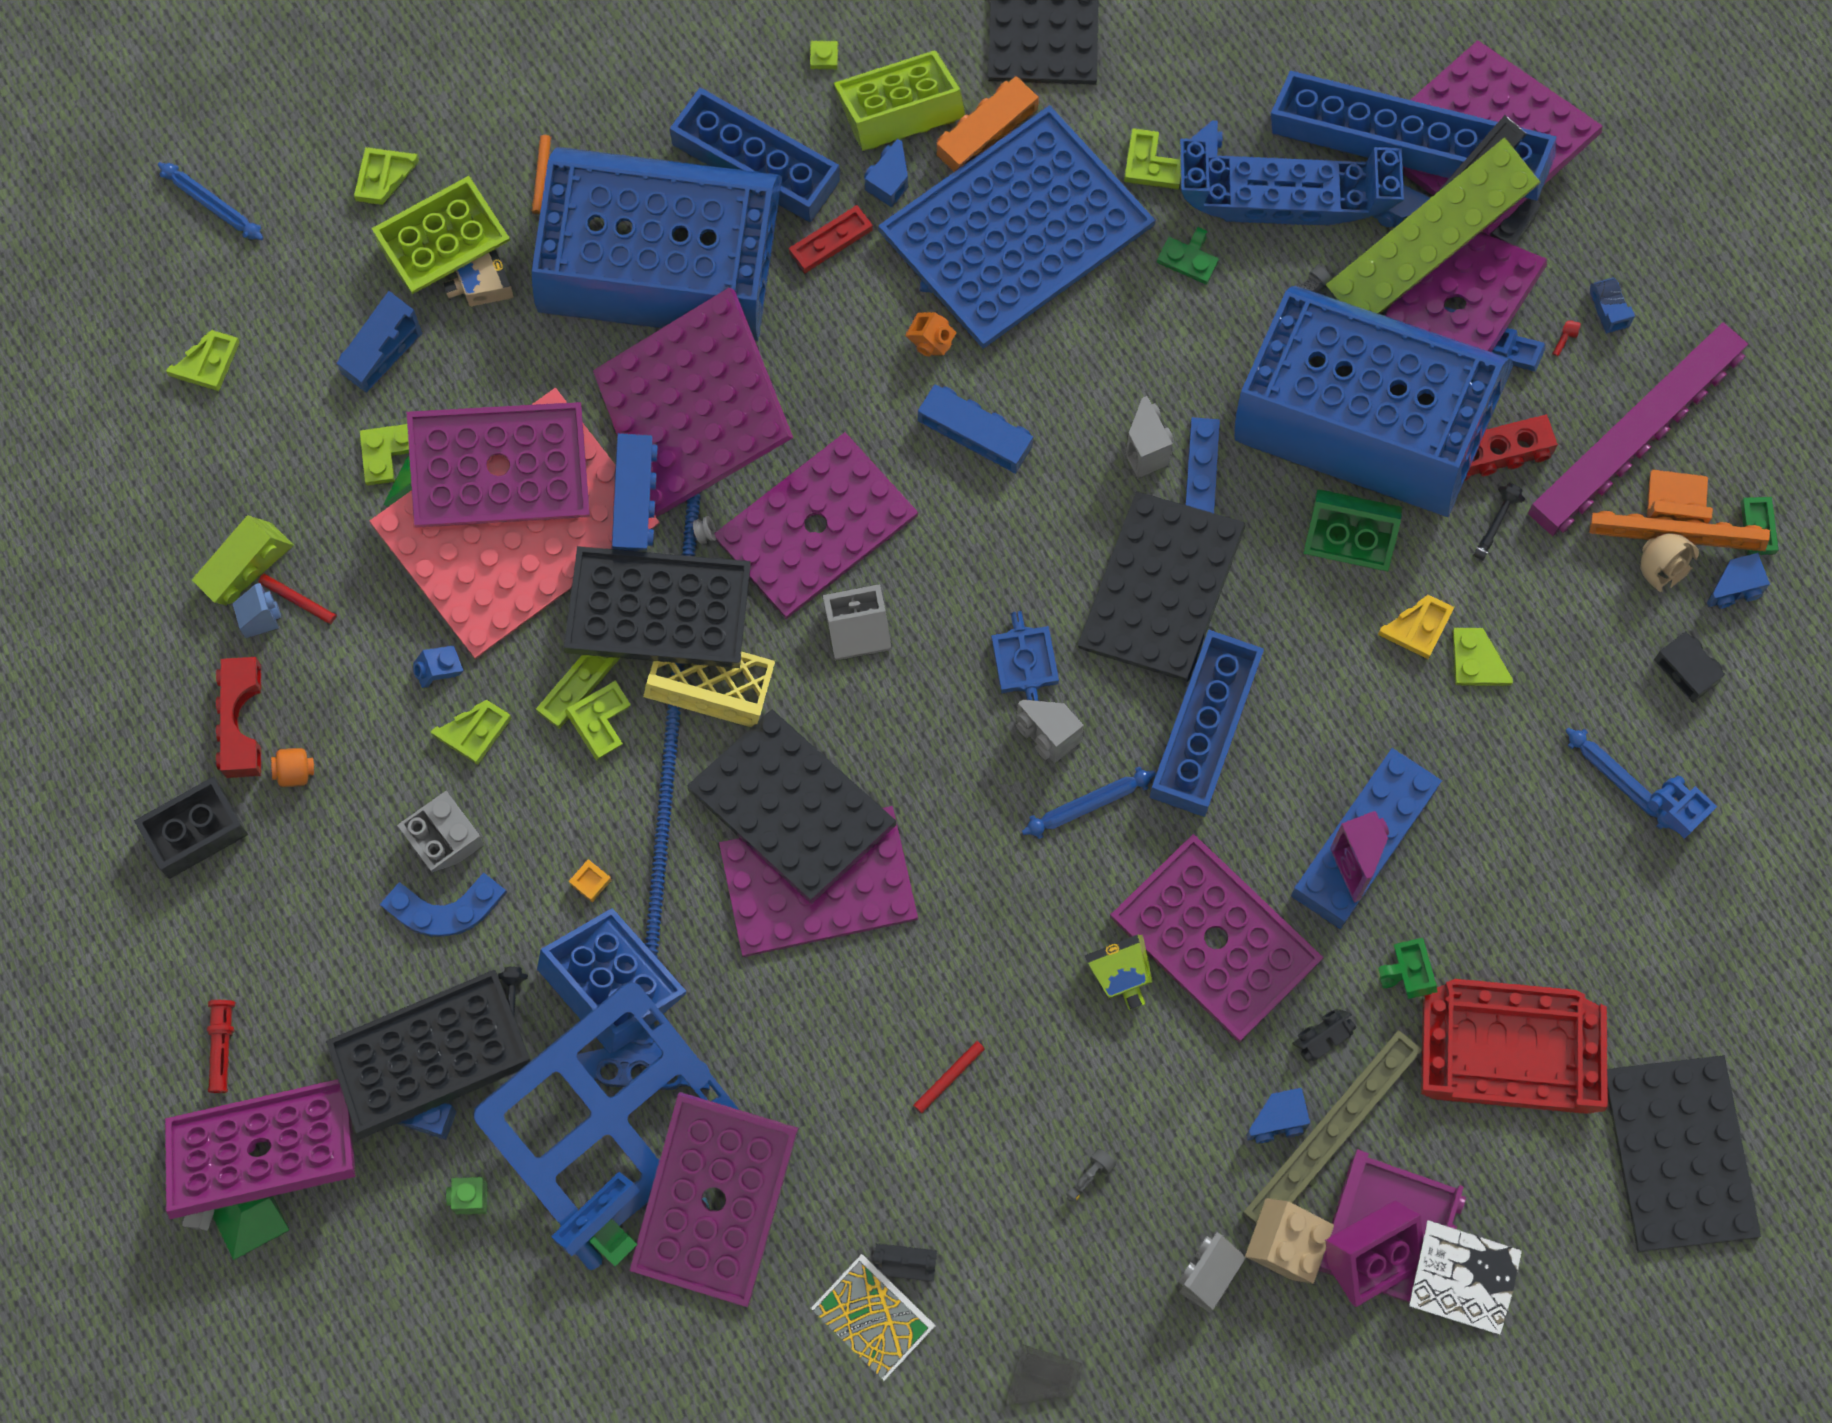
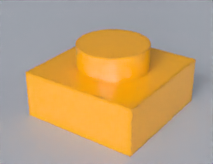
(590, 880)

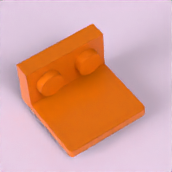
(1678, 496)

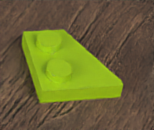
(382, 174)
(207, 361)
(1477, 659)
(474, 731)

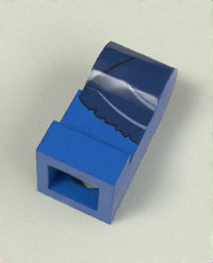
(1611, 305)

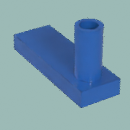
(591, 1217)

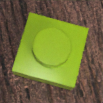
(824, 55)

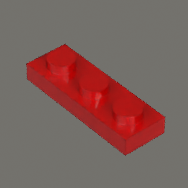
(830, 239)

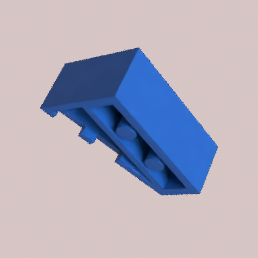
(380, 342)

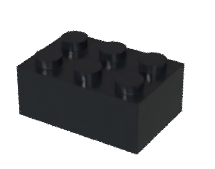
(191, 827)

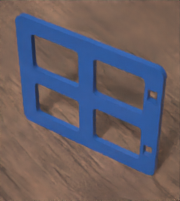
(607, 1113)

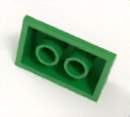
(1353, 530)

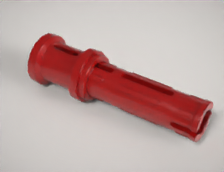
(219, 1030)

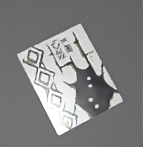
(1465, 1277)

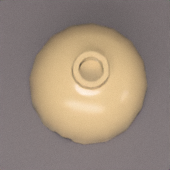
(1667, 554)

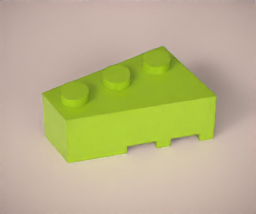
(241, 560)

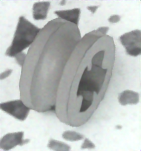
(704, 530)

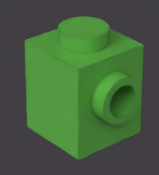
(467, 1195)

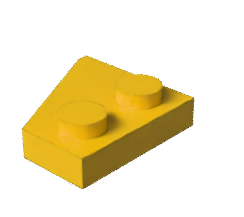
(1419, 626)

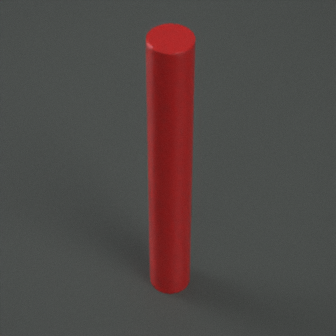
(297, 598)
(948, 1077)

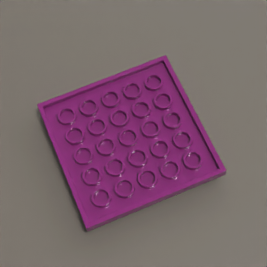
(1492, 87)
(698, 396)

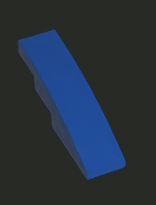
(1523, 351)

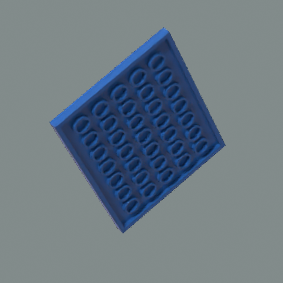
(1016, 226)

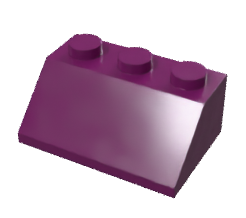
(1358, 851)
(1376, 1252)

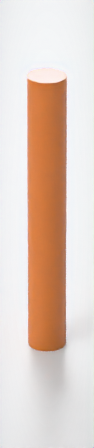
(543, 156)

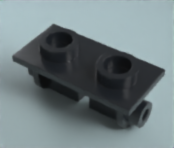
(1314, 1038)
(905, 1262)

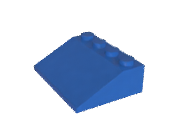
(599, 960)

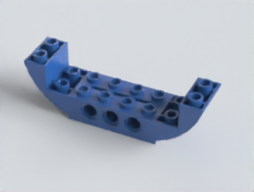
(1290, 188)

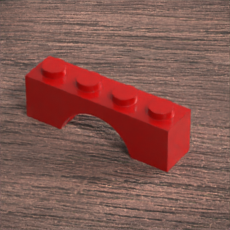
(239, 682)

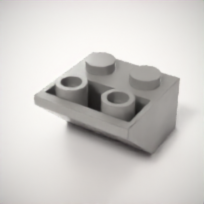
(1148, 441)
(857, 622)
(1050, 726)
(441, 833)
(1212, 1274)

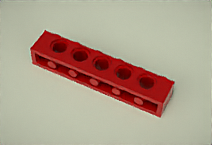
(1534, 431)

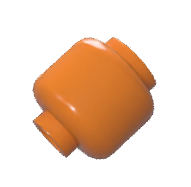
(291, 767)

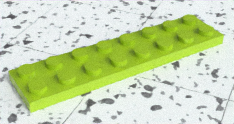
(1436, 230)

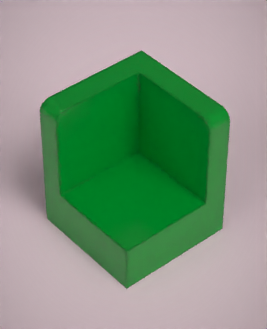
(613, 1242)

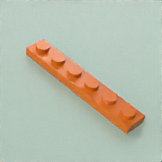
(1699, 533)

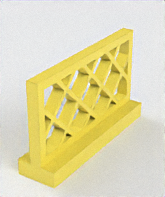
(709, 701)

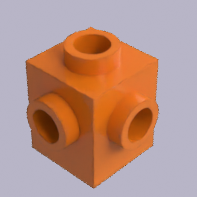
(931, 334)

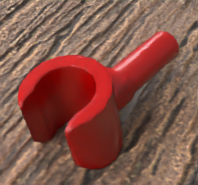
(1570, 329)

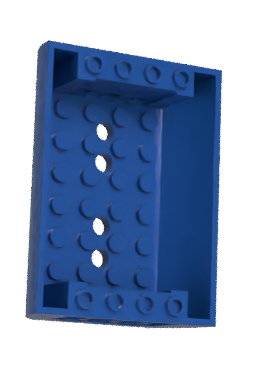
(647, 273)
(1354, 422)

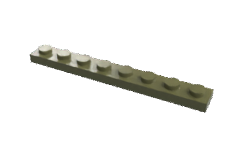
(1337, 1124)

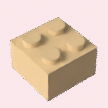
(1289, 1240)

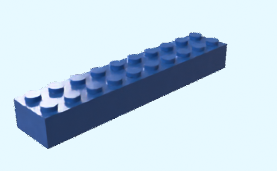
(1362, 119)

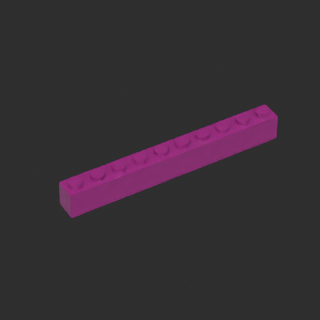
(1637, 429)

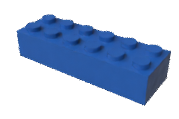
(735, 140)
(1206, 723)
(1398, 795)

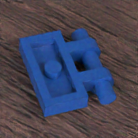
(1685, 814)

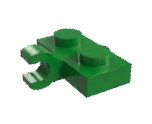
(1189, 258)
(1412, 968)

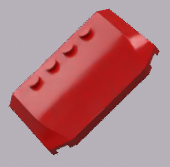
(1514, 1047)

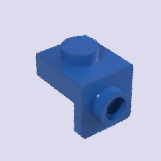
(436, 665)

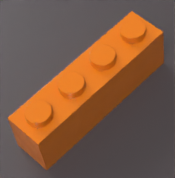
(987, 124)

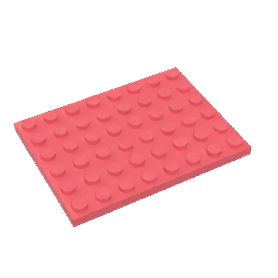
(501, 573)

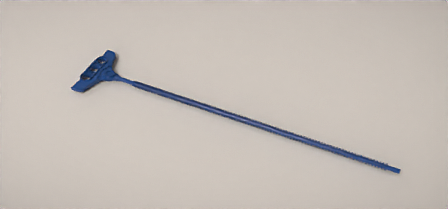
(643, 1049)

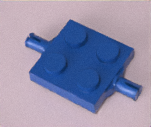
(1024, 658)

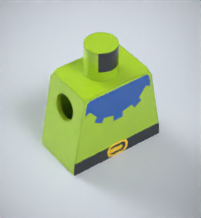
(1122, 969)

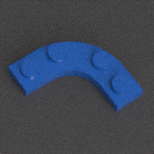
(446, 919)

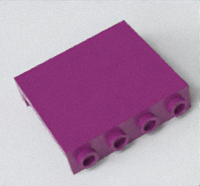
(1375, 1185)

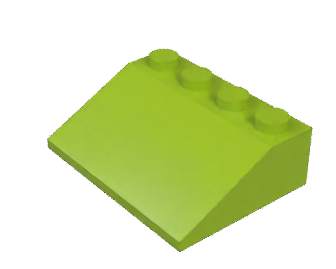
(900, 100)
(439, 235)

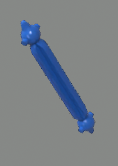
(210, 201)
(1615, 773)
(1088, 802)

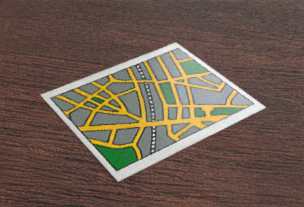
(873, 1317)

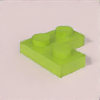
(1147, 168)
(377, 451)
(592, 715)

